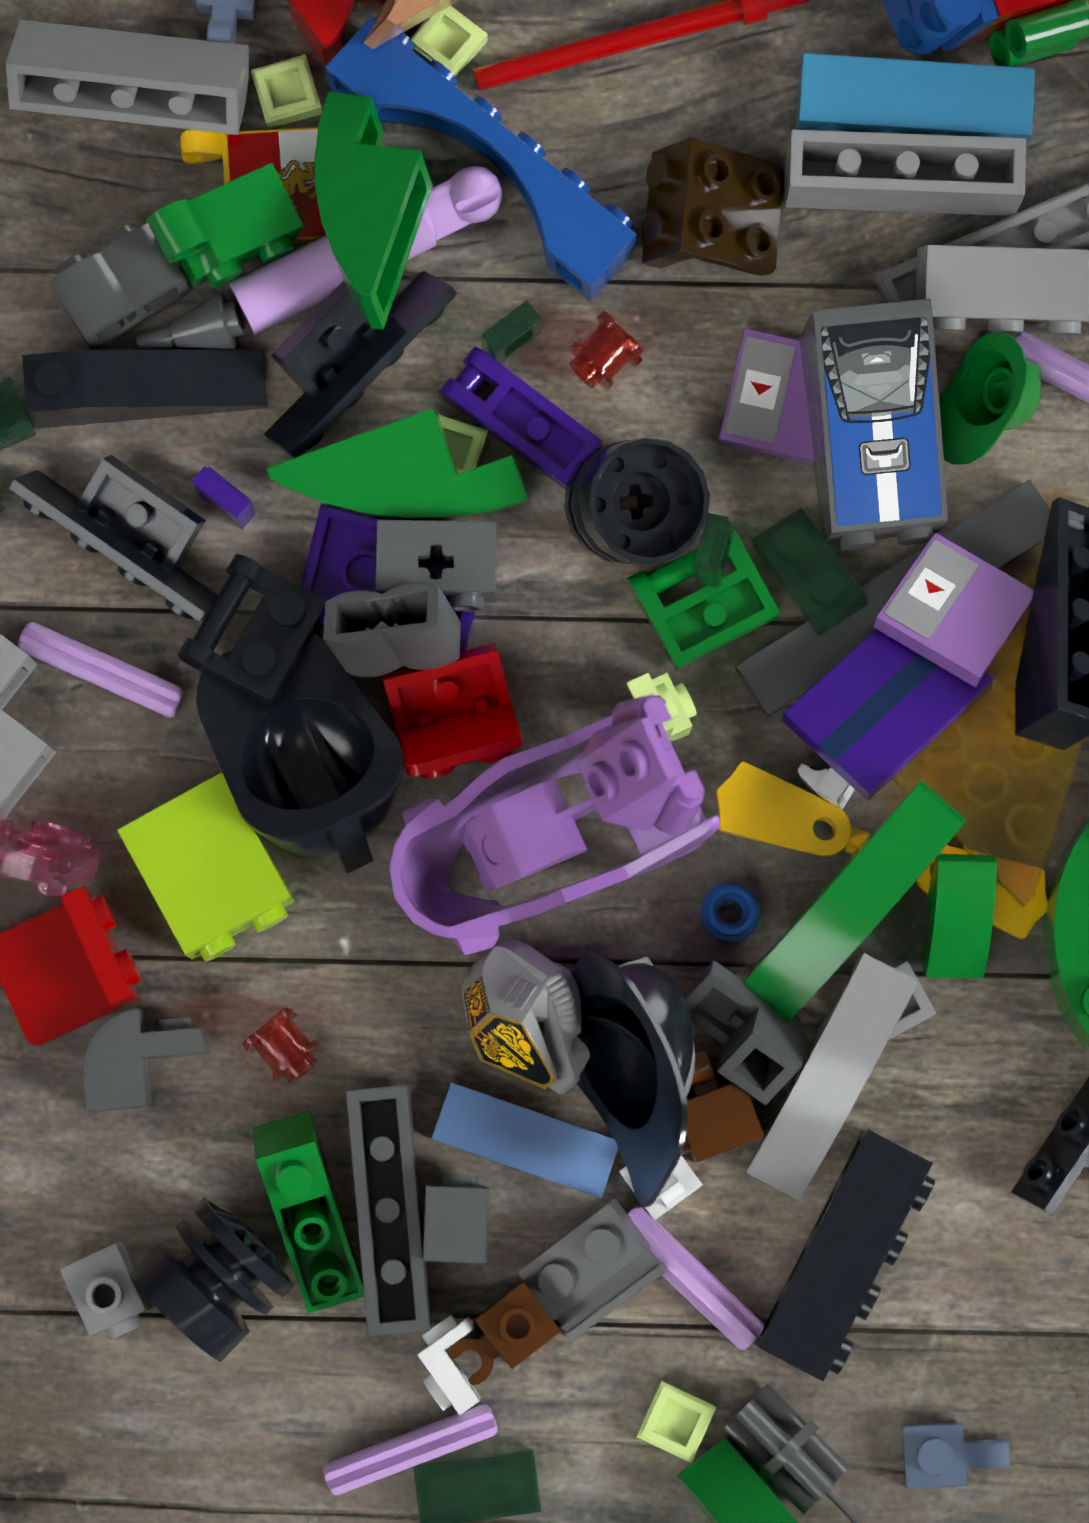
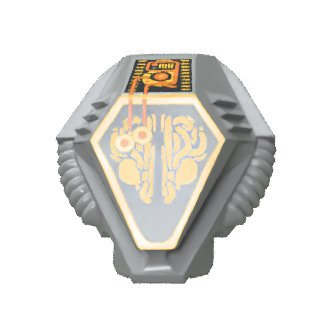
(505, 999)

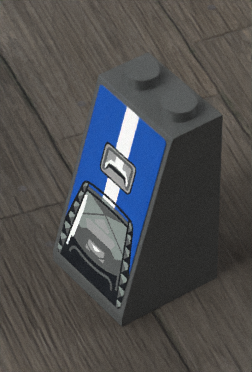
(875, 423)

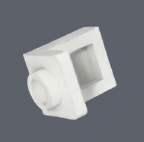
(447, 1380)

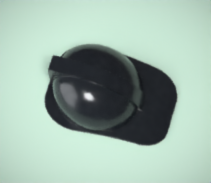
(311, 767)
(637, 1064)

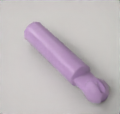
(312, 273)

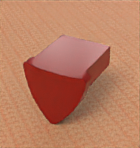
(322, 24)

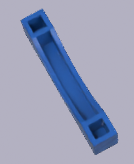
(577, 233)

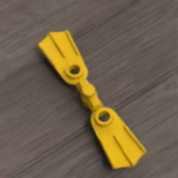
(784, 815)

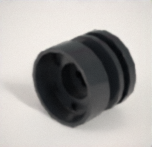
(669, 501)
(212, 1279)

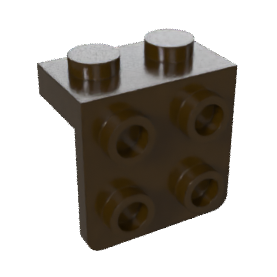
(712, 208)

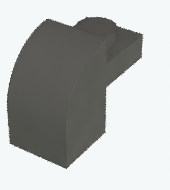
(759, 1044)
(120, 1055)

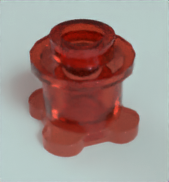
(604, 353)
(283, 1047)

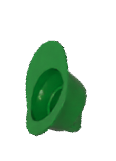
(987, 395)

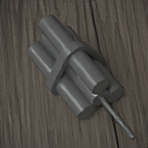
(787, 1451)

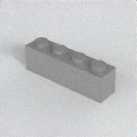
(128, 77)
(905, 172)
(1004, 287)

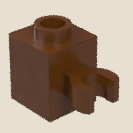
(717, 1116)
(512, 1329)

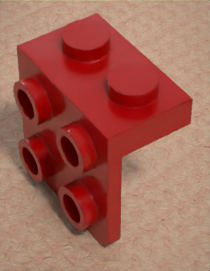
(453, 713)
(66, 968)

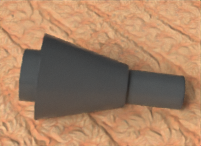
(207, 326)

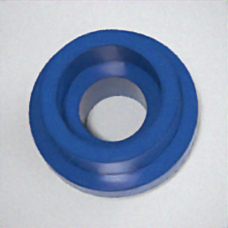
(743, 899)

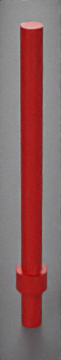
(627, 39)

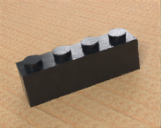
(845, 1254)

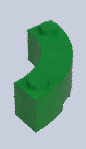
(1068, 934)

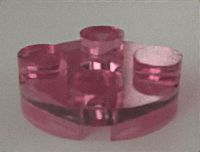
(47, 856)

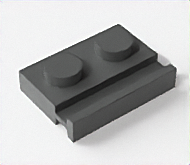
(592, 1270)

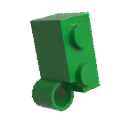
(228, 227)

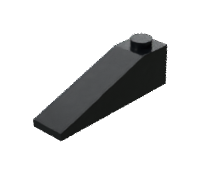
(140, 384)
(1055, 648)

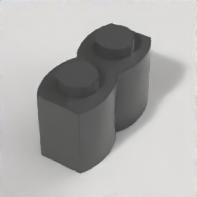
(118, 285)
(392, 629)

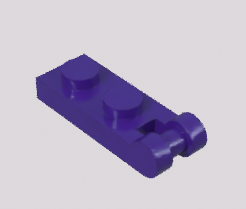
(520, 417)

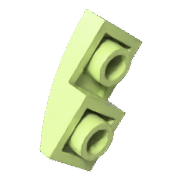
(677, 702)

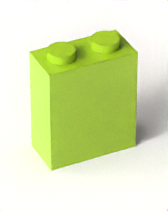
(207, 869)

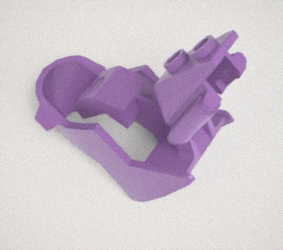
(519, 832)

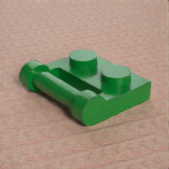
(708, 616)

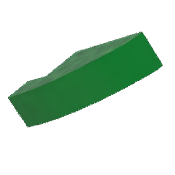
(367, 201)
(403, 474)
(854, 900)

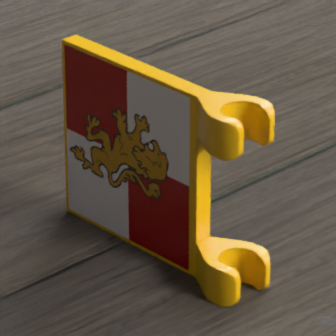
(287, 149)

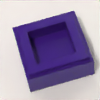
(224, 496)

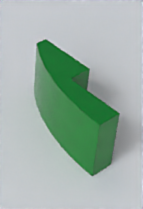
(961, 916)

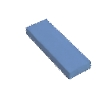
(525, 1140)

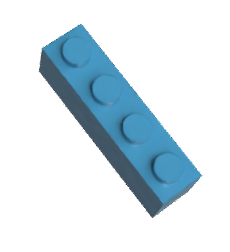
(914, 97)

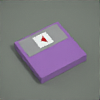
(769, 399)
(955, 609)

